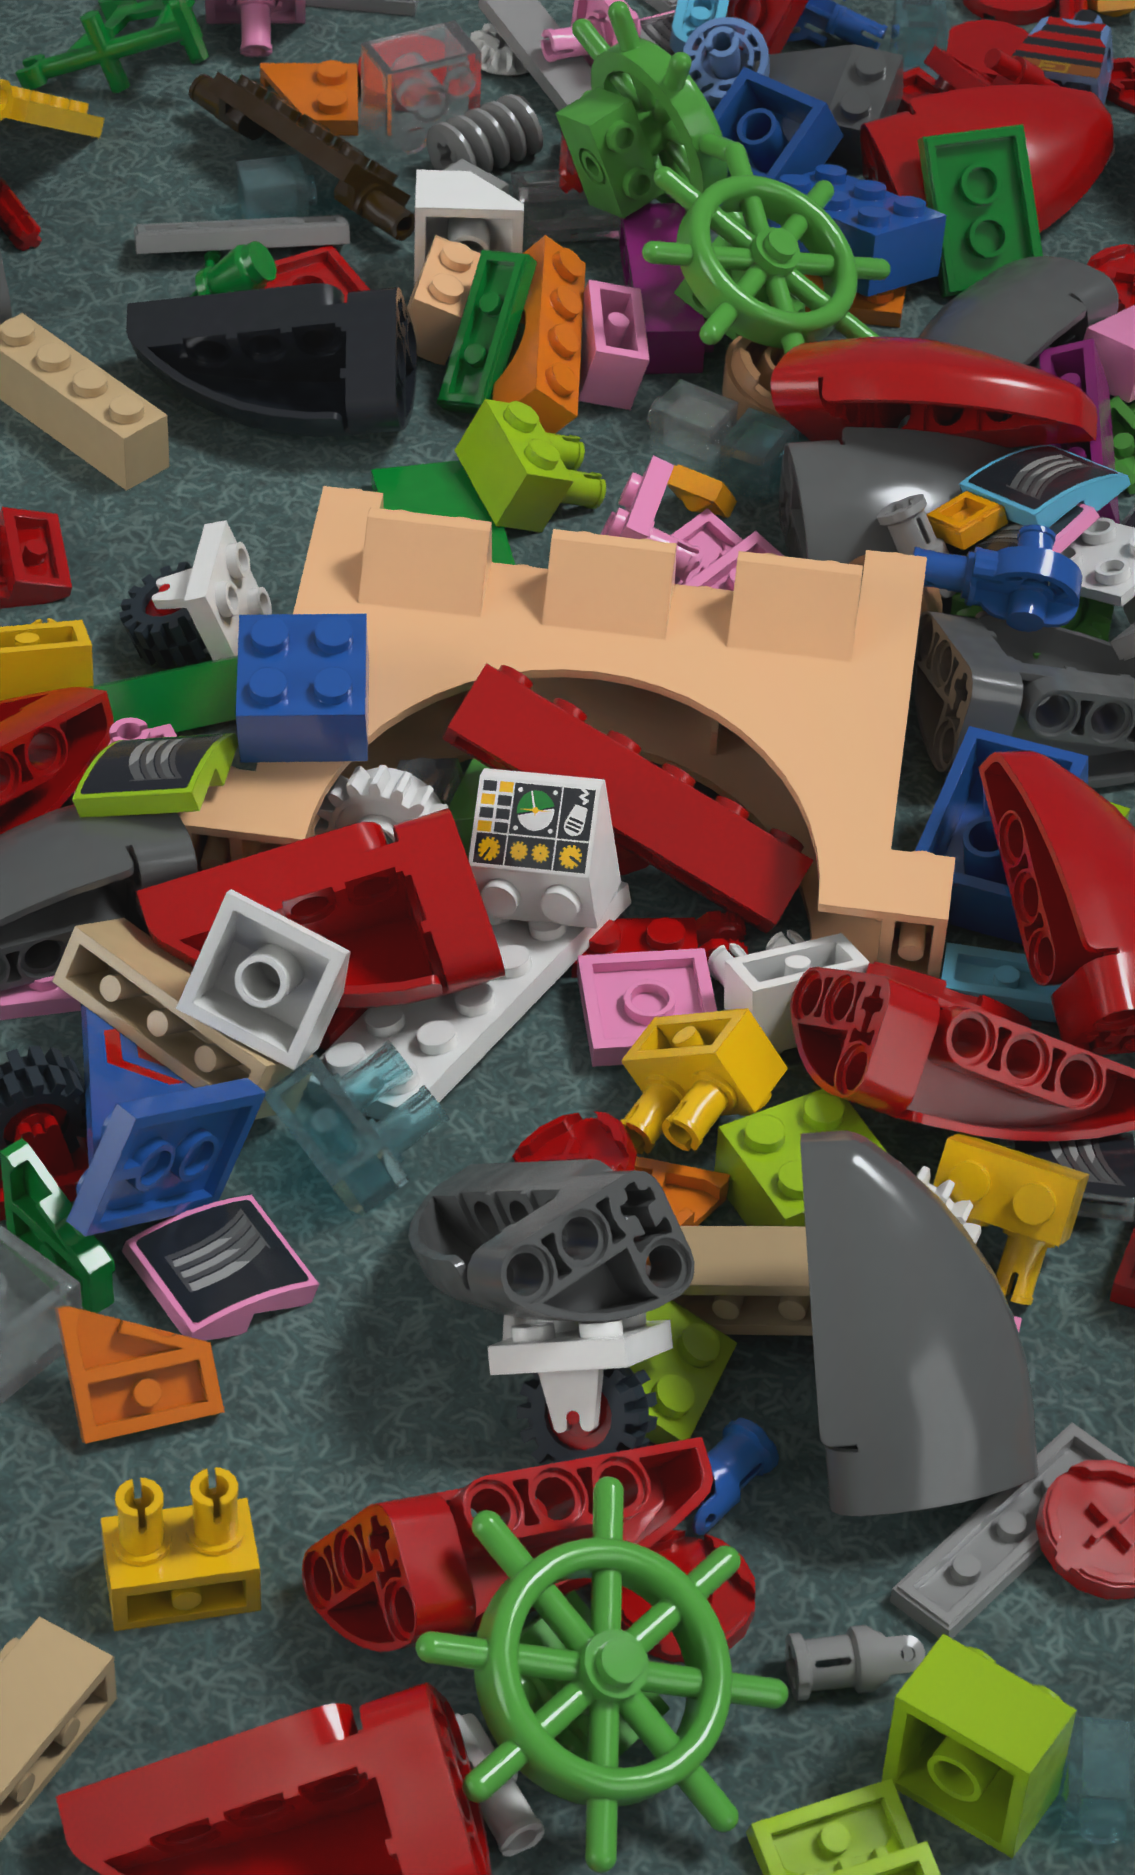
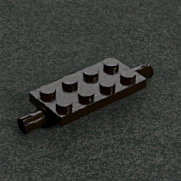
(361, 188)

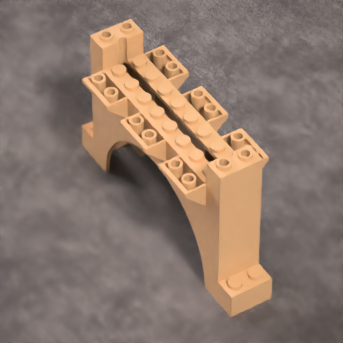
(760, 692)

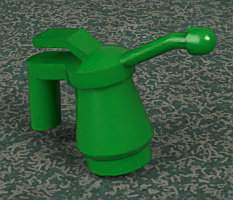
(240, 270)

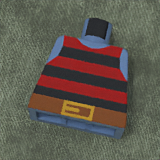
(1072, 51)

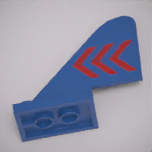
(152, 1134)

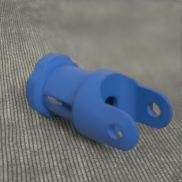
(734, 1463)

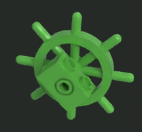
(637, 119)
(754, 276)
(581, 1690)

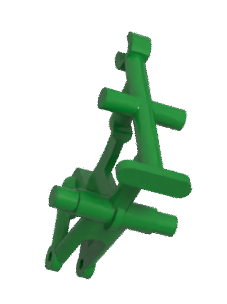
(100, 46)

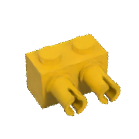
(44, 657)
(698, 1071)
(1016, 1192)
(183, 1558)

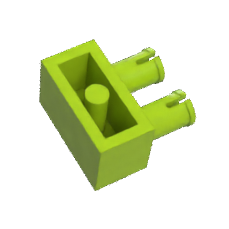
(524, 469)

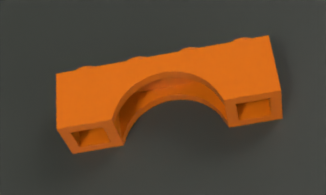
(549, 355)

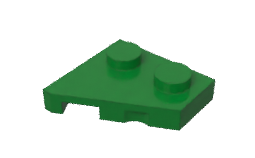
(38, 1216)

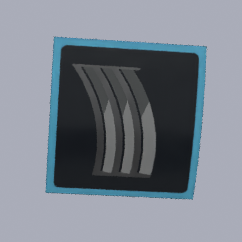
(1044, 484)

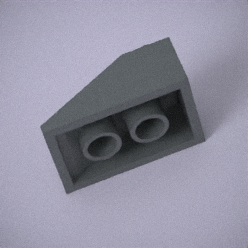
(853, 81)

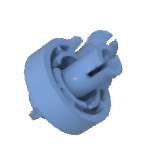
(725, 61)

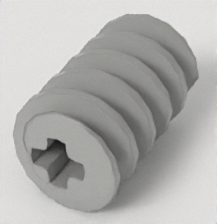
(487, 135)

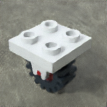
(195, 606)
(583, 1384)

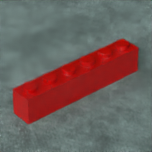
(651, 807)

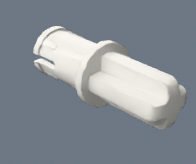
(507, 1809)

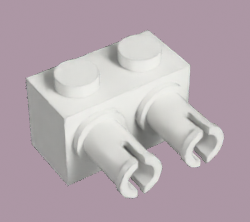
(769, 977)

